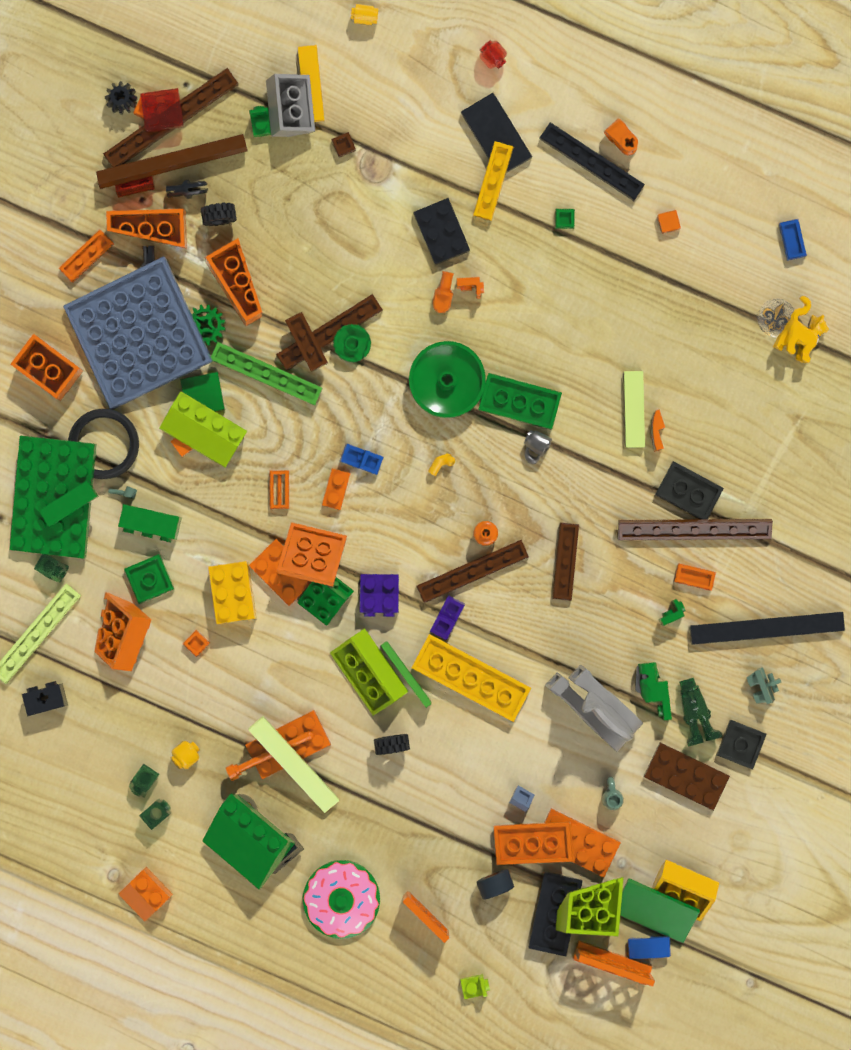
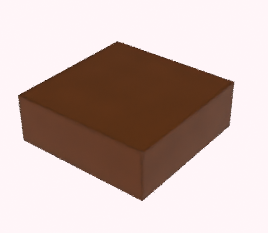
(343, 144)

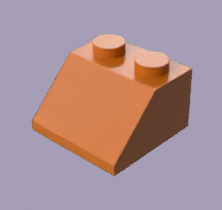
(145, 894)

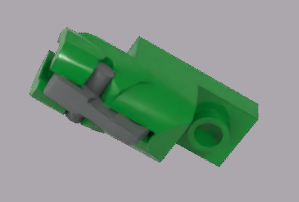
(652, 689)

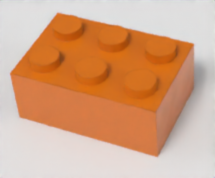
(46, 367)

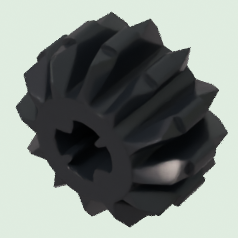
(120, 91)

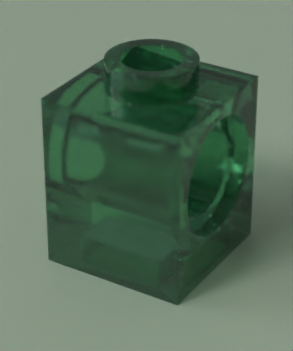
(147, 815)

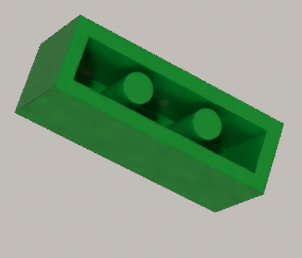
(149, 523)

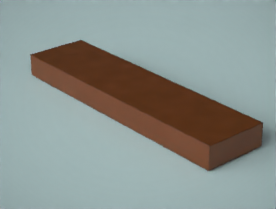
(565, 561)

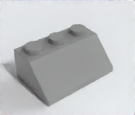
(290, 105)

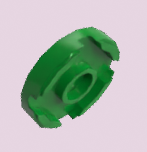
(352, 343)

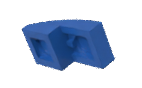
(361, 459)
(649, 947)

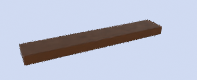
(325, 334)
(472, 571)

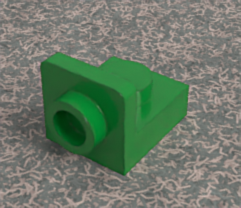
(260, 121)
(670, 616)

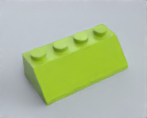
(202, 429)
(369, 672)

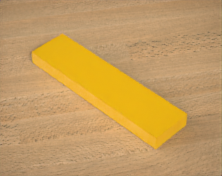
(310, 66)
(493, 181)

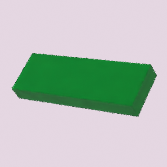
(68, 503)

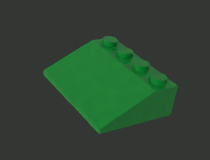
(247, 840)

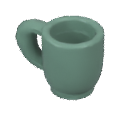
(612, 797)

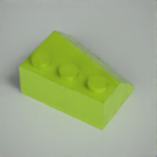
(592, 910)

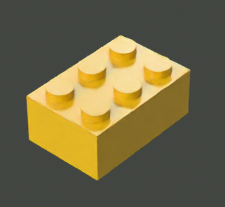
(232, 592)

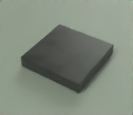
(741, 744)

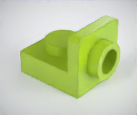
(474, 986)

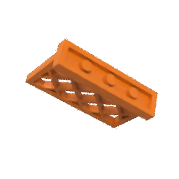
(613, 963)

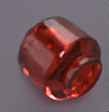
(493, 54)

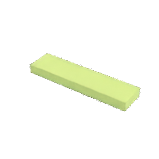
(634, 409)

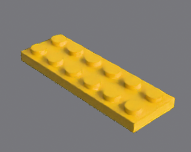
(471, 677)

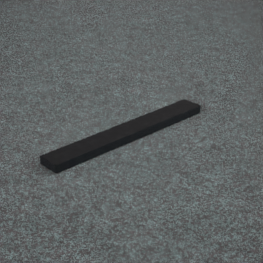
(767, 628)

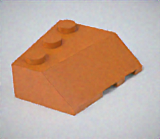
(121, 633)

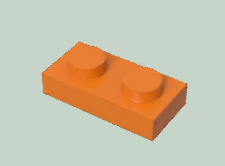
(336, 489)

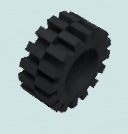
(218, 214)
(391, 744)

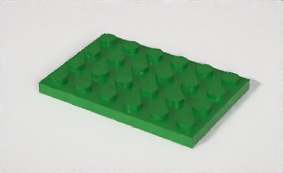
(44, 474)

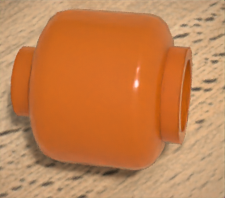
(483, 540)

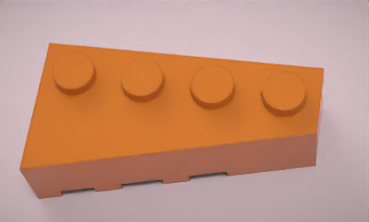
(160, 225)
(234, 278)

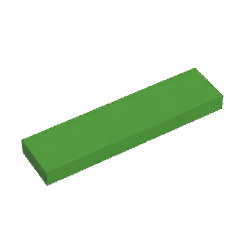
(406, 674)

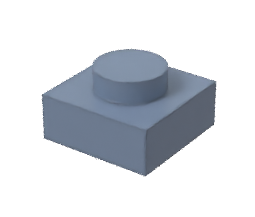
(521, 798)

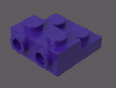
(379, 594)

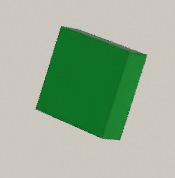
(564, 218)

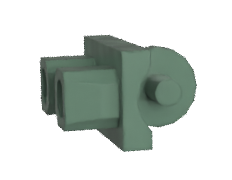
(766, 694)

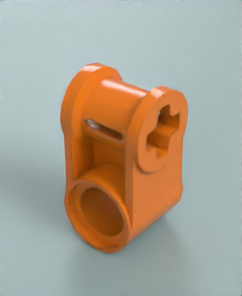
(620, 134)

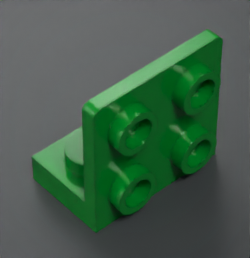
(325, 600)

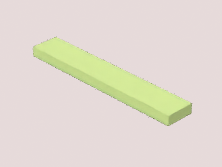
(37, 632)
(293, 764)

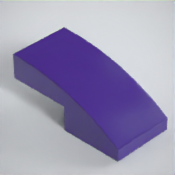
(447, 617)

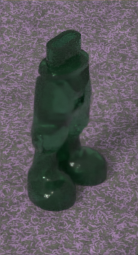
(695, 708)

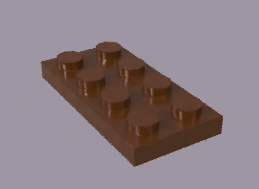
(686, 776)

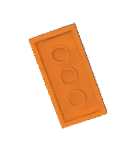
(289, 731)
(533, 843)
(590, 847)

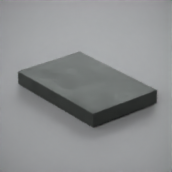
(689, 491)

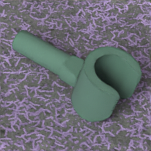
(129, 492)

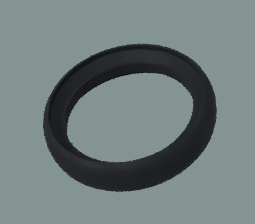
(128, 425)

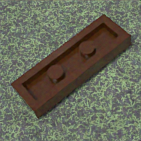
(306, 341)

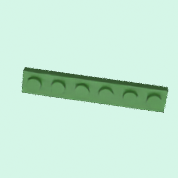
(266, 373)

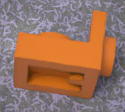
(467, 284)

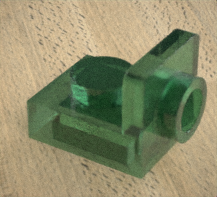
(51, 568)
(143, 781)

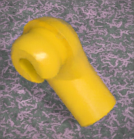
(440, 461)

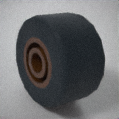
(495, 884)

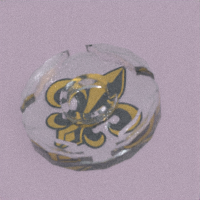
(774, 316)

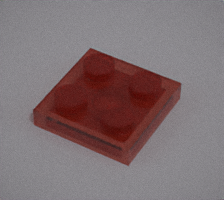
(162, 110)

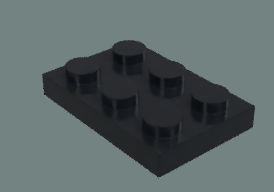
(441, 231)

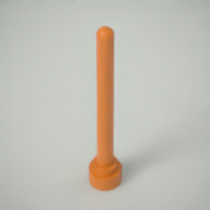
(235, 771)

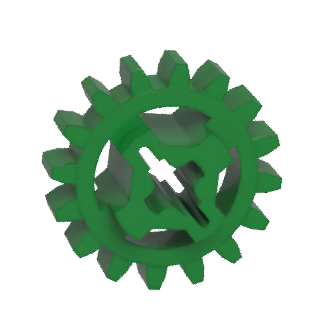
(210, 318)

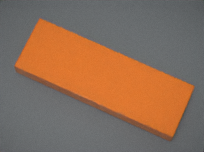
(86, 256)

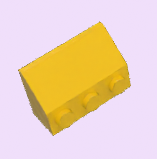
(686, 886)

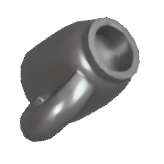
(538, 444)

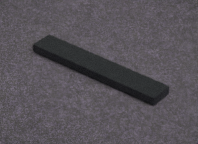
(591, 161)

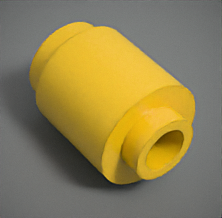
(364, 14)

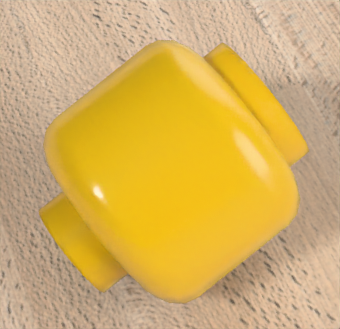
(185, 754)

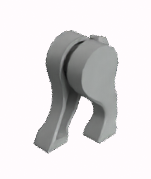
(599, 710)

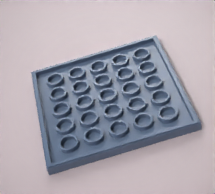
(137, 333)

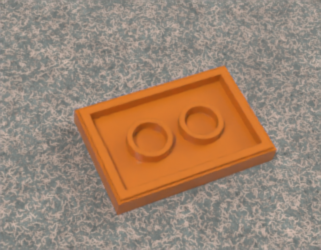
(426, 916)

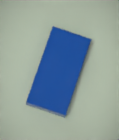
(792, 239)

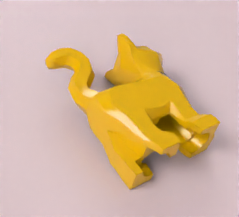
(797, 333)

